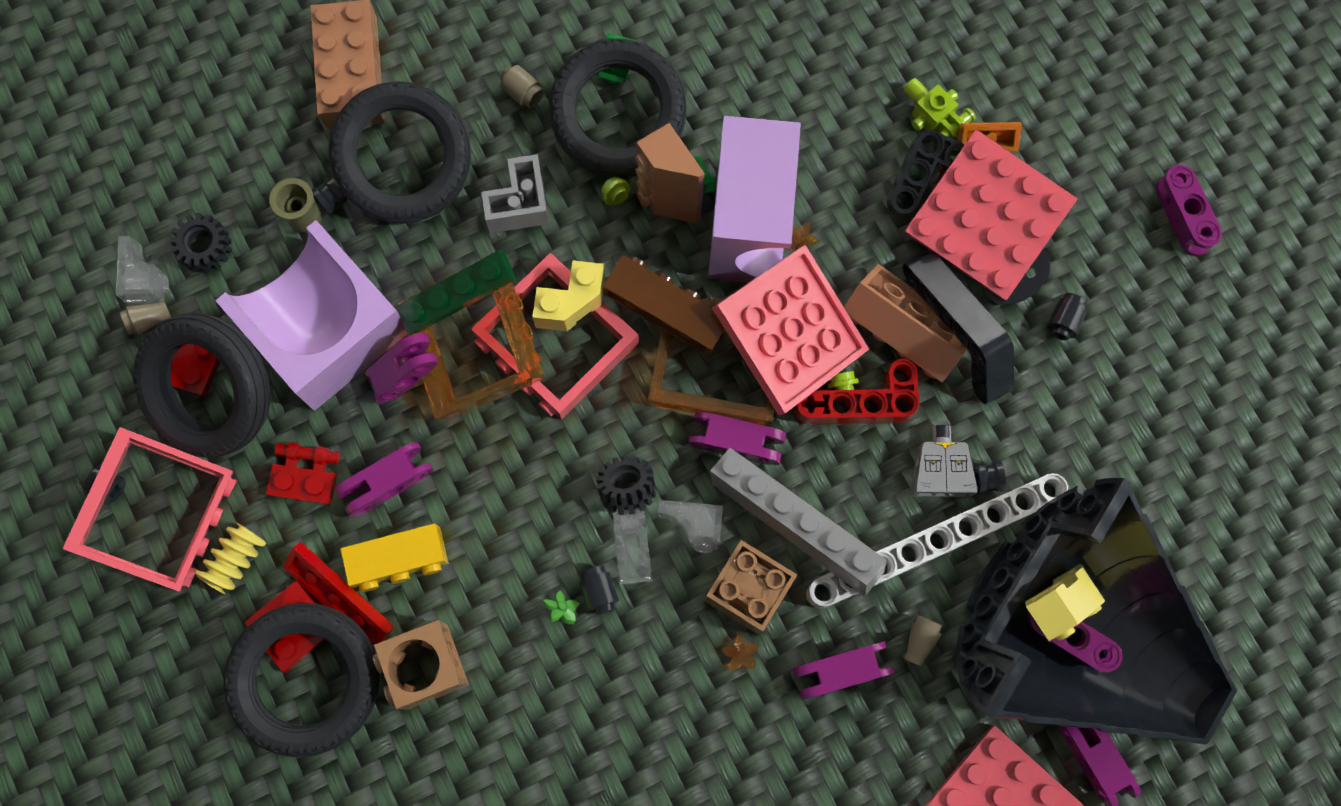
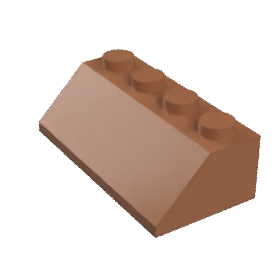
(669, 176)
(905, 322)

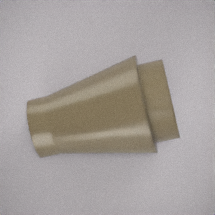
(144, 317)
(922, 639)

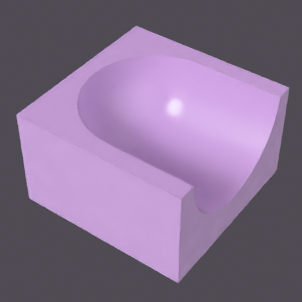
(753, 197)
(318, 320)

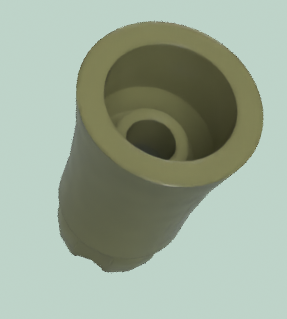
(295, 203)

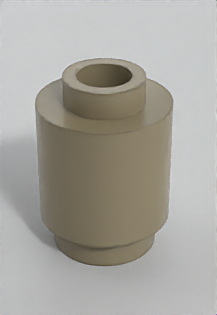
(521, 86)

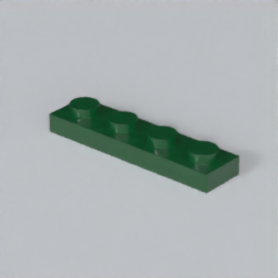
(456, 292)

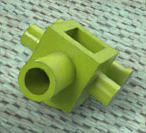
(936, 109)

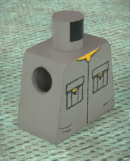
(943, 467)

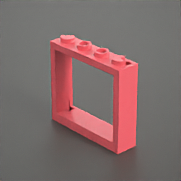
(606, 316)
(102, 485)

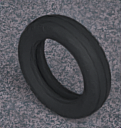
(587, 63)
(389, 97)
(159, 400)
(242, 691)

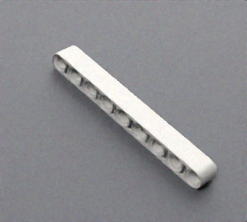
(951, 535)

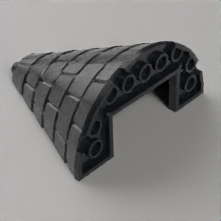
(1169, 669)

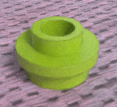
(615, 191)
(843, 381)

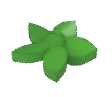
(561, 608)

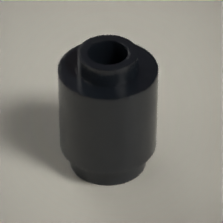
(1068, 316)
(598, 590)

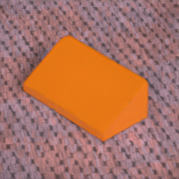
(1003, 133)

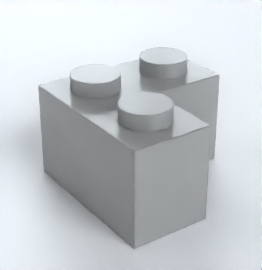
(522, 203)

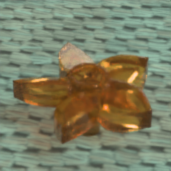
(800, 236)
(740, 653)

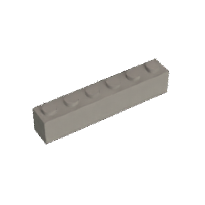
(798, 521)

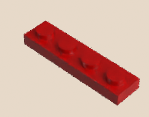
(335, 592)

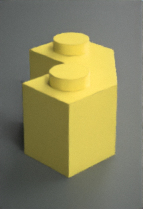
(563, 308)
(1065, 603)

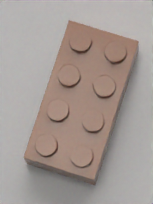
(344, 55)

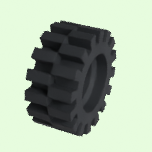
(189, 231)
(631, 497)

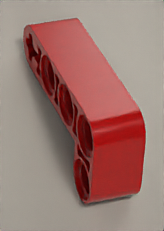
(855, 401)

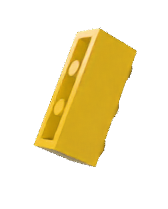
(394, 557)

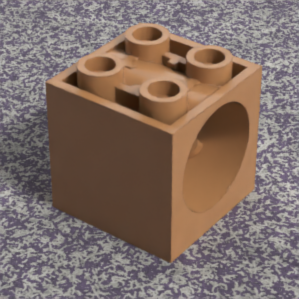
(750, 588)
(392, 652)

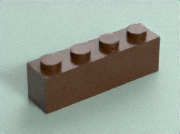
(664, 304)

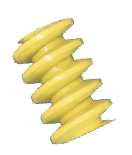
(230, 558)

